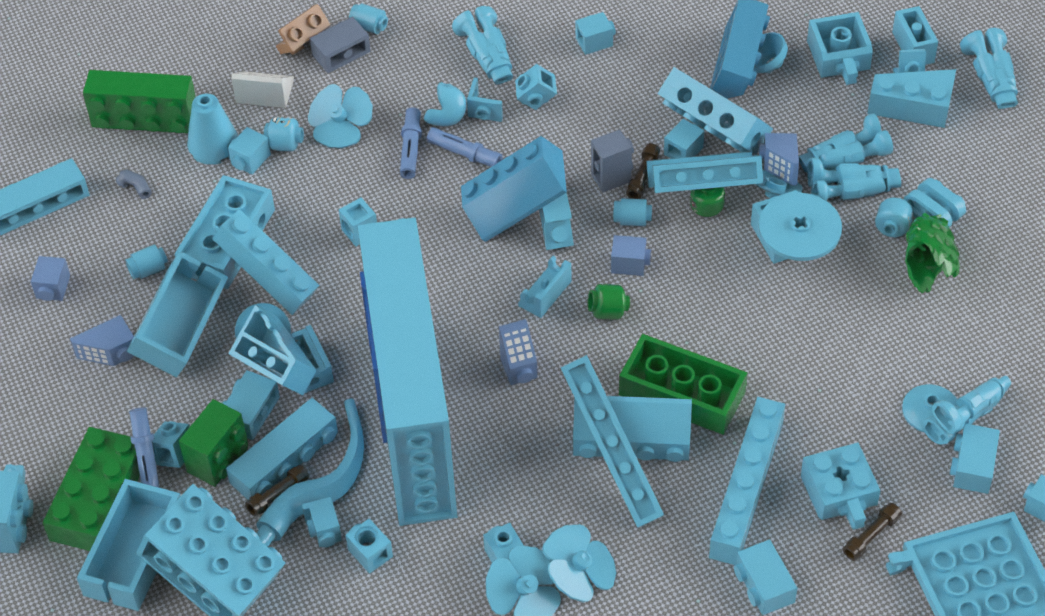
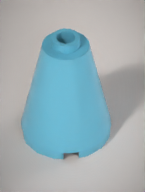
(209, 130)

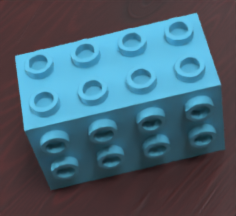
(210, 555)

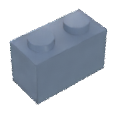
(340, 44)
(611, 160)

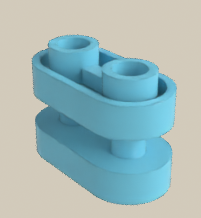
(936, 199)

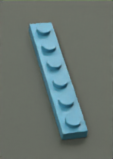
(612, 441)

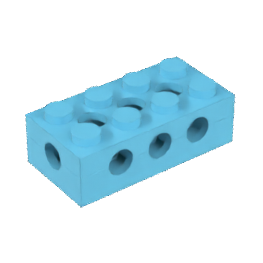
(713, 112)
(224, 201)

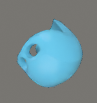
(452, 103)

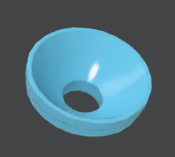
(773, 47)

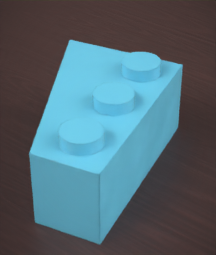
(913, 96)
(273, 351)

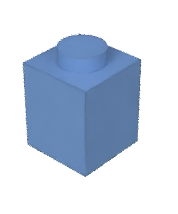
(629, 255)
(50, 278)

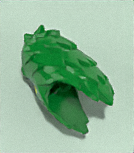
(930, 251)

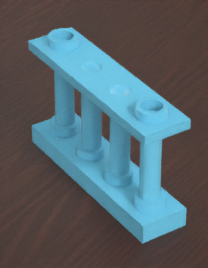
(704, 172)

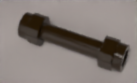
(637, 186)
(259, 503)
(856, 546)

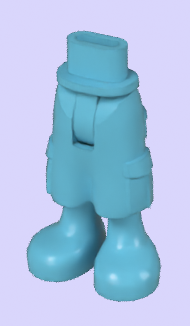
(485, 47)
(995, 69)
(851, 148)
(852, 179)
(950, 419)

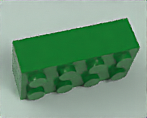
(139, 101)
(672, 372)
(90, 488)

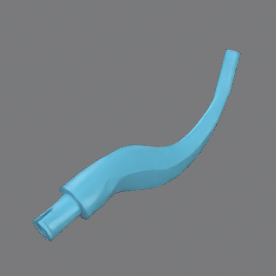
(288, 505)

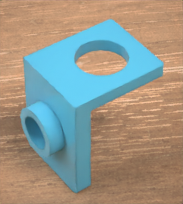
(911, 61)
(481, 107)

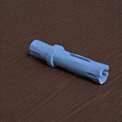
(411, 134)
(474, 152)
(142, 441)

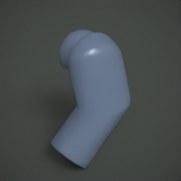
(138, 181)

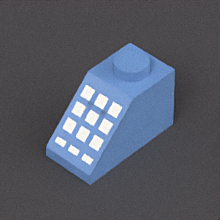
(781, 156)
(104, 343)
(517, 352)

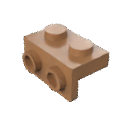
(302, 29)

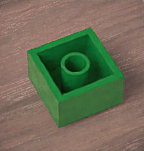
(213, 442)

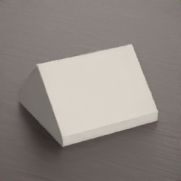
(262, 88)

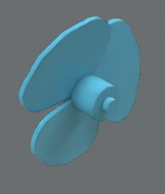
(333, 119)
(574, 558)
(520, 577)

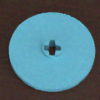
(805, 243)

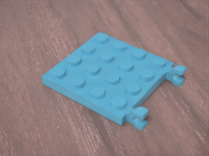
(977, 569)

